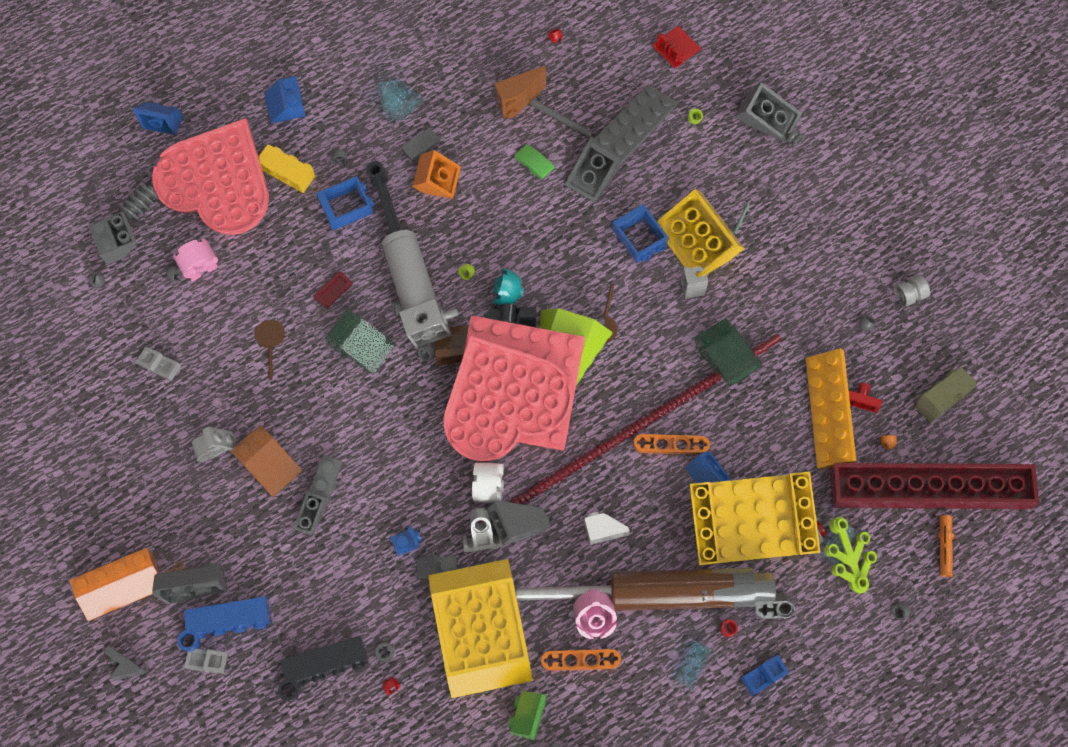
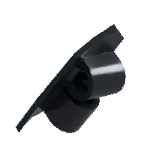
(513, 314)

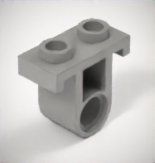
(213, 443)
(481, 533)

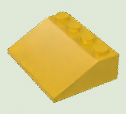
(699, 234)

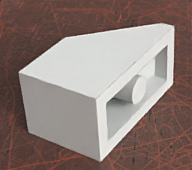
(603, 528)

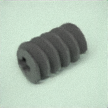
(138, 201)

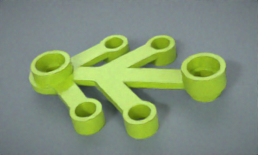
(851, 556)

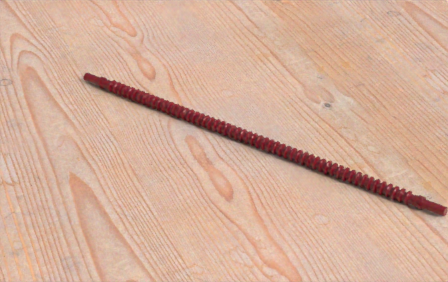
(760, 348)

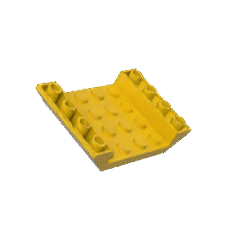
(754, 518)
(480, 628)

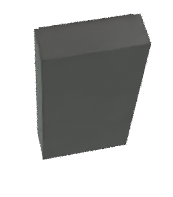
(420, 144)

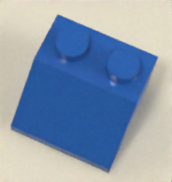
(284, 100)
(158, 117)

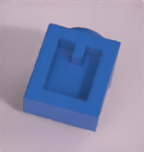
(406, 541)

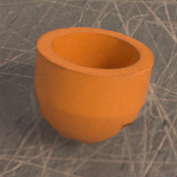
(888, 441)

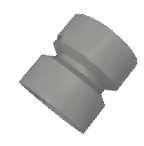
(913, 290)

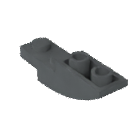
(318, 496)

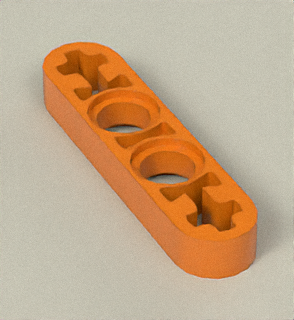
(671, 444)
(580, 656)

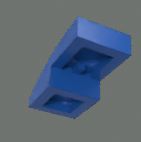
(765, 675)

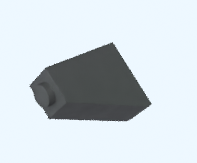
(517, 521)

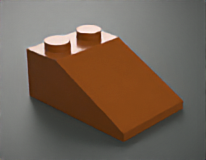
(517, 92)
(266, 460)

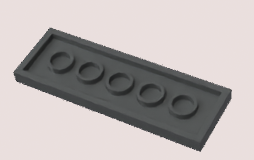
(633, 124)

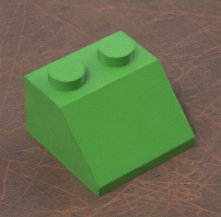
(528, 715)

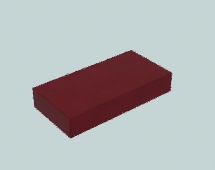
(333, 290)

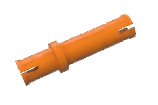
(946, 537)

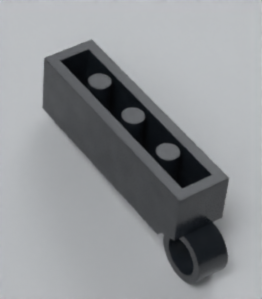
(321, 662)

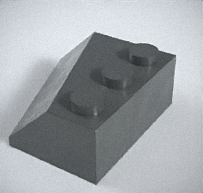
(189, 583)

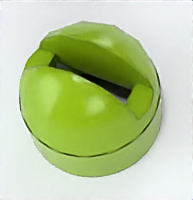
(698, 117)
(463, 269)

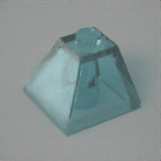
(398, 99)

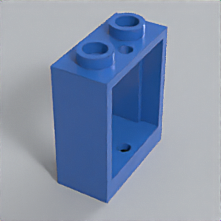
(339, 190)
(633, 217)

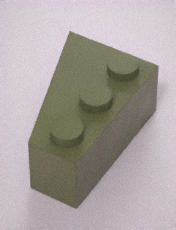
(945, 394)

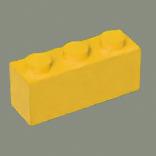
(286, 168)

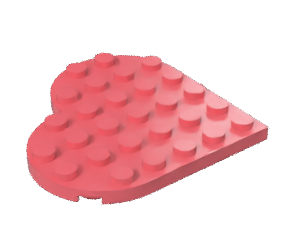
(215, 177)
(503, 397)

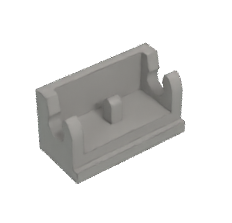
(693, 285)

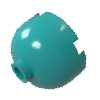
(507, 287)

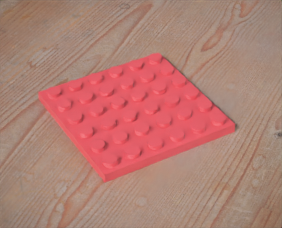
(557, 347)

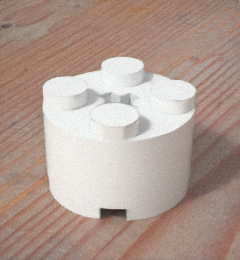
(488, 482)

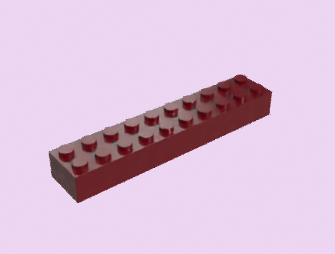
(934, 486)

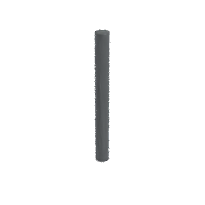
(559, 117)

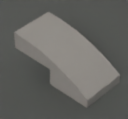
(158, 364)
(206, 661)

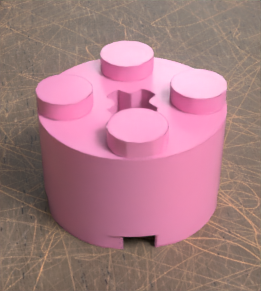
(195, 258)
(595, 614)

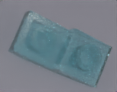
(693, 665)

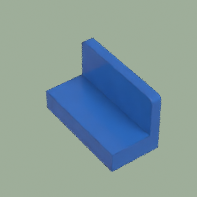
(706, 469)

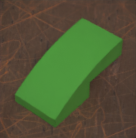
(534, 161)

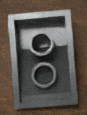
(768, 112)
(592, 173)

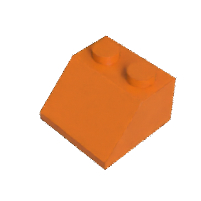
(436, 175)

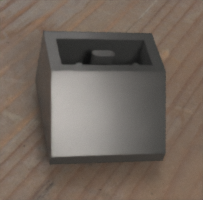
(113, 237)

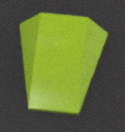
(575, 324)

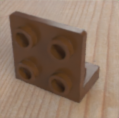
(451, 348)

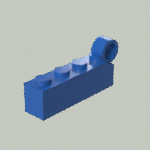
(223, 618)

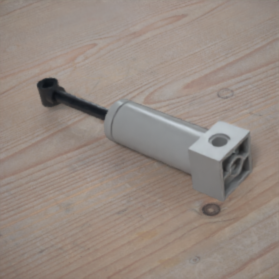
(421, 313)

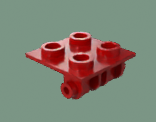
(675, 46)

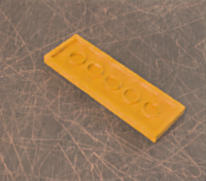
(830, 409)

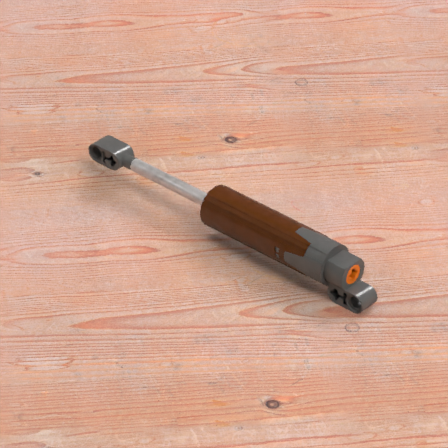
(681, 591)

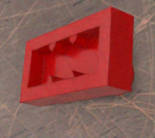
(861, 399)

